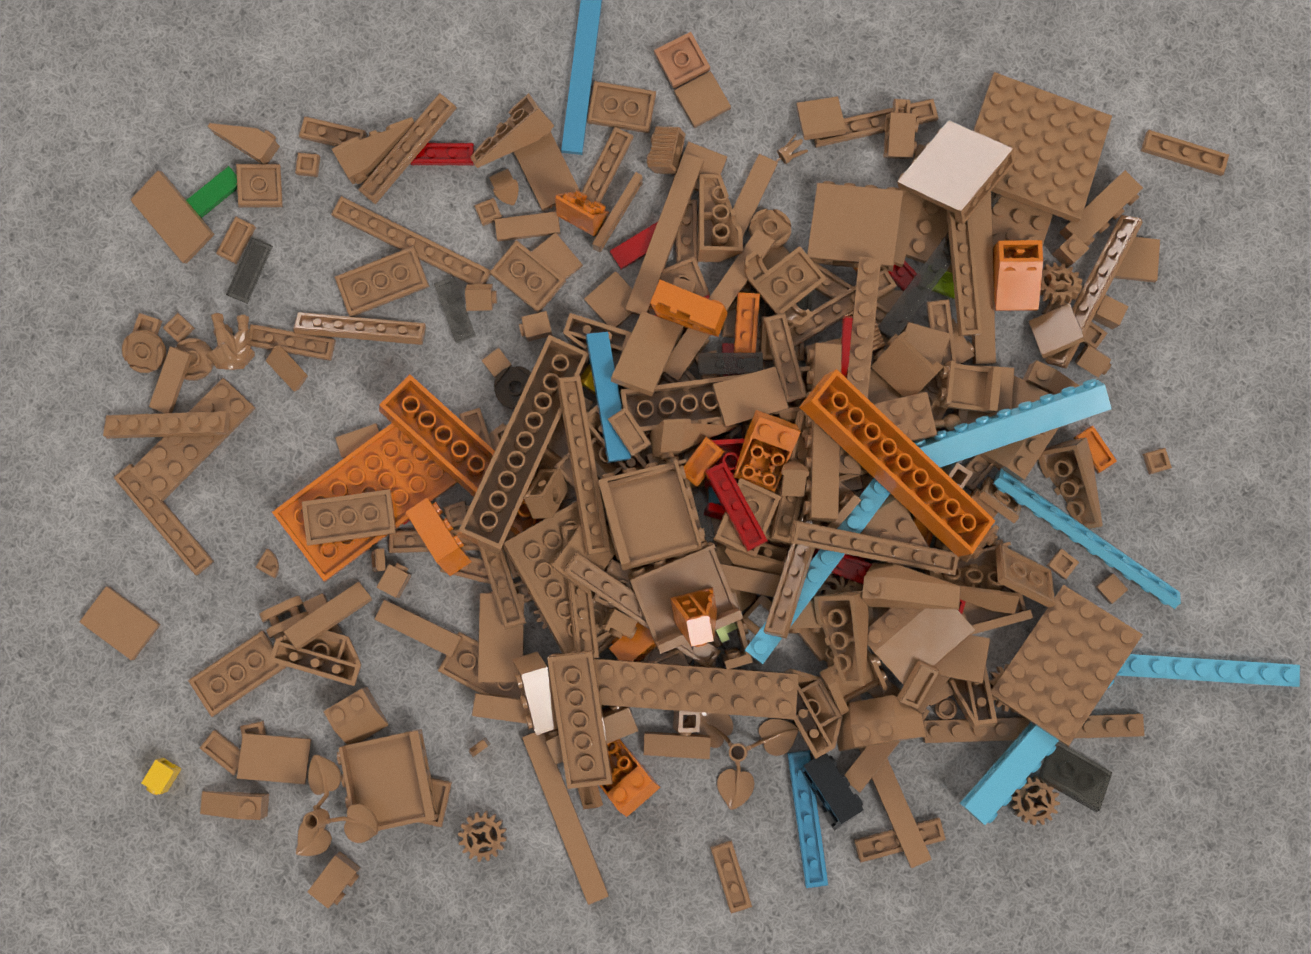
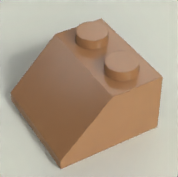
(356, 717)

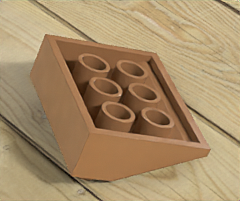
(1022, 455)
(916, 634)

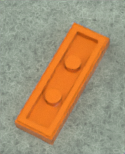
(746, 322)

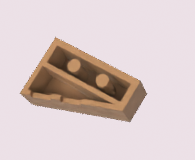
(975, 701)

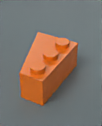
(688, 309)
(438, 536)
(696, 616)

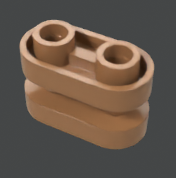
(272, 614)

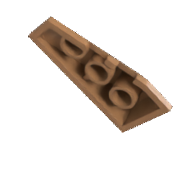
(524, 126)
(363, 156)
(717, 226)
(678, 436)
(1073, 474)
(902, 587)
(981, 587)
(846, 631)

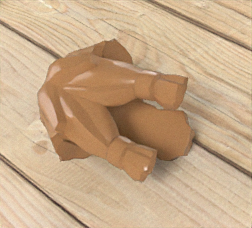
(231, 351)

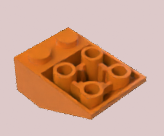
(581, 212)
(1017, 275)
(766, 450)
(631, 780)

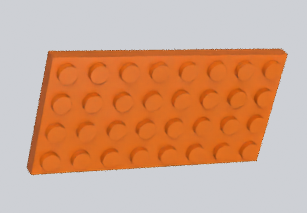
(379, 464)

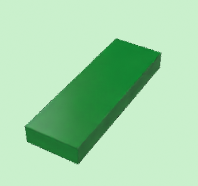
(214, 192)

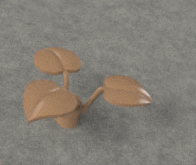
(735, 785)
(360, 820)

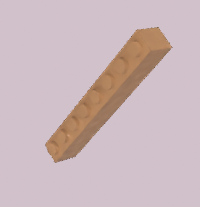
(823, 451)

